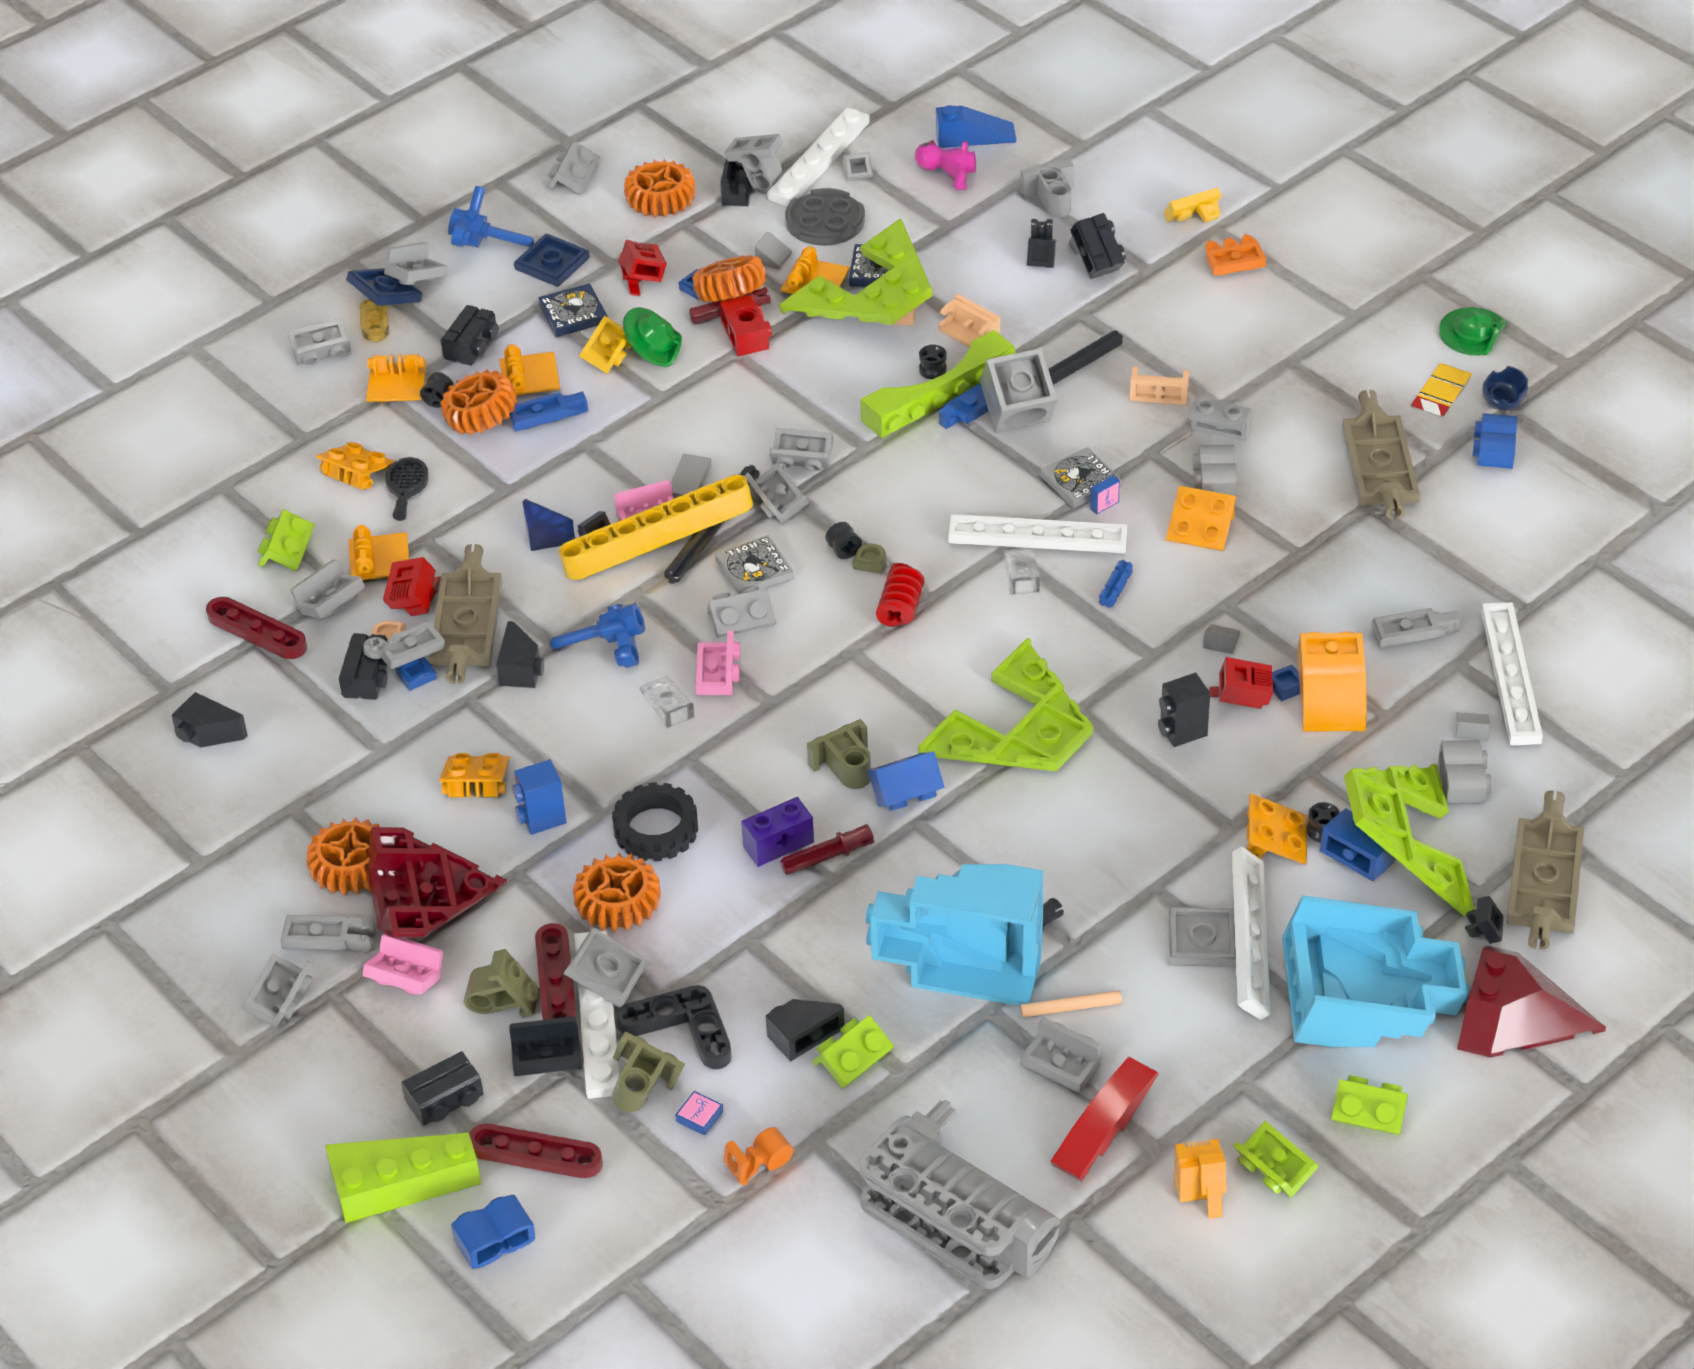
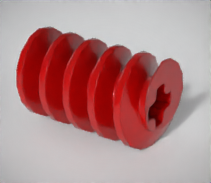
(900, 595)

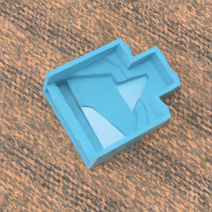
(965, 931)
(1366, 974)

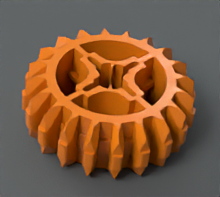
(659, 188)
(729, 278)
(478, 402)
(341, 856)
(616, 892)

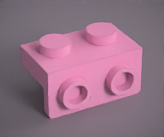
(642, 498)
(716, 666)
(405, 965)

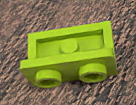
(286, 540)
(854, 1051)
(1369, 1105)
(1277, 1159)

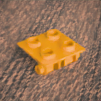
(809, 267)
(530, 372)
(395, 379)
(353, 464)
(1201, 518)
(373, 555)
(466, 768)
(1276, 830)

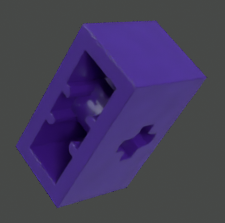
(777, 831)

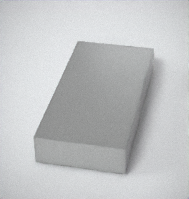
(690, 474)

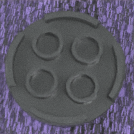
(825, 217)

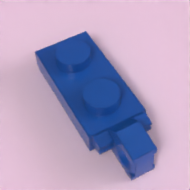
(964, 408)
(547, 409)

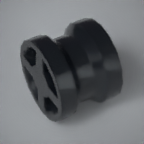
(1042, 229)
(932, 361)
(435, 387)
(843, 540)
(1319, 816)

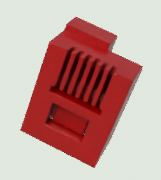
(641, 263)
(411, 586)
(1244, 683)

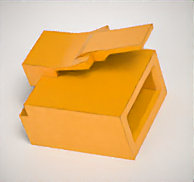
(1201, 1174)

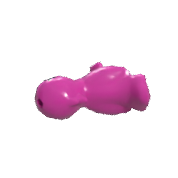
(953, 161)

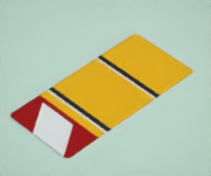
(1441, 389)

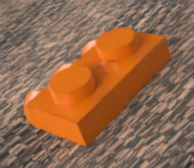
(1234, 256)

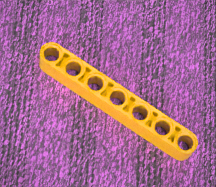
(655, 527)

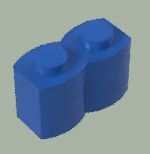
(1495, 441)
(493, 1231)

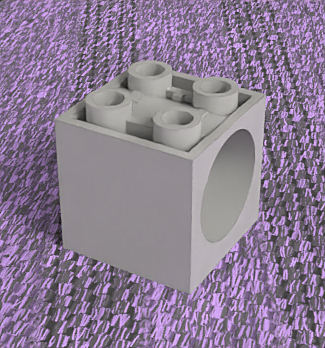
(1018, 390)

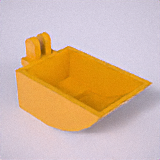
(1332, 681)

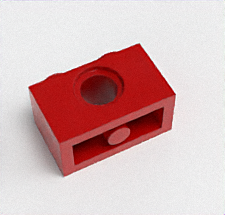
(745, 325)

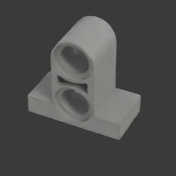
(757, 159)
(1051, 184)

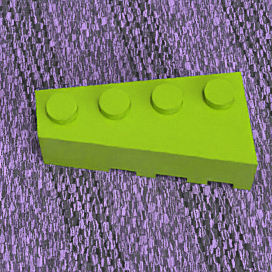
(400, 1171)

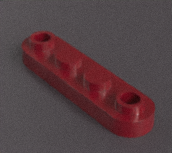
(256, 627)
(552, 961)
(536, 1150)

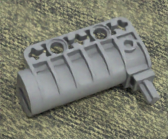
(954, 1201)

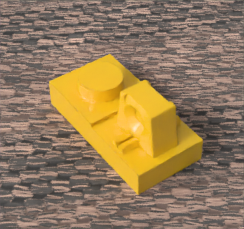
(1203, 203)

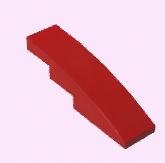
(1104, 1117)

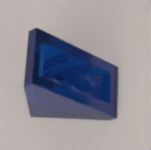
(546, 527)

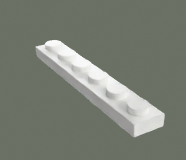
(818, 157)
(1038, 533)
(1511, 674)
(1250, 933)
(597, 1038)

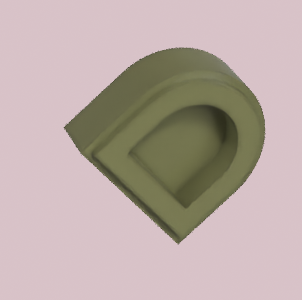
(870, 558)

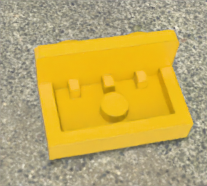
(606, 345)

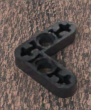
(691, 1014)

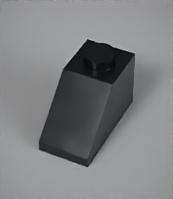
(518, 659)
(207, 722)
(803, 1025)

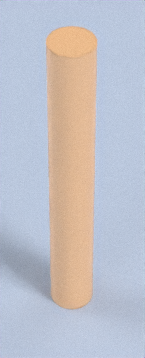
(1070, 1003)

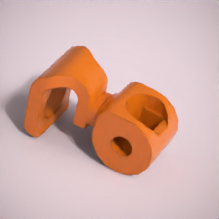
(768, 1149)

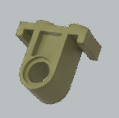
(844, 754)
(501, 987)
(642, 1071)

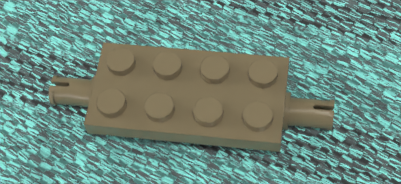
(1380, 457)
(467, 616)
(1546, 873)

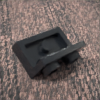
(545, 1046)

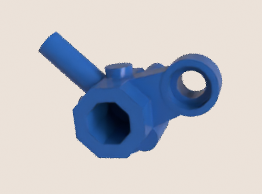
(471, 227)
(616, 624)

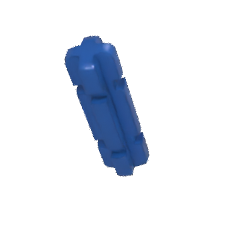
(1115, 583)

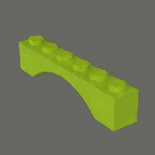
(899, 406)

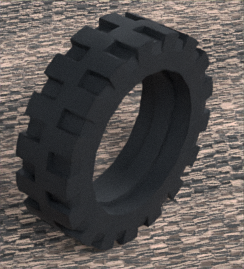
(655, 797)

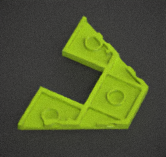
(883, 300)
(1039, 741)
(1380, 812)

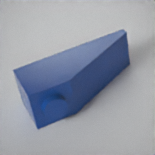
(962, 124)

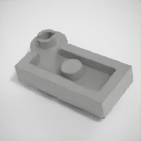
(405, 646)

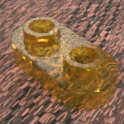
(374, 321)

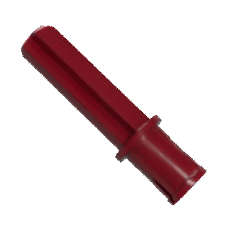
(712, 310)
(841, 844)

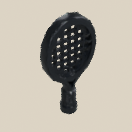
(407, 486)

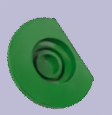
(1471, 330)
(652, 336)

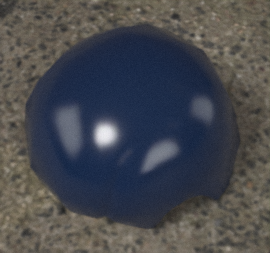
(1505, 388)

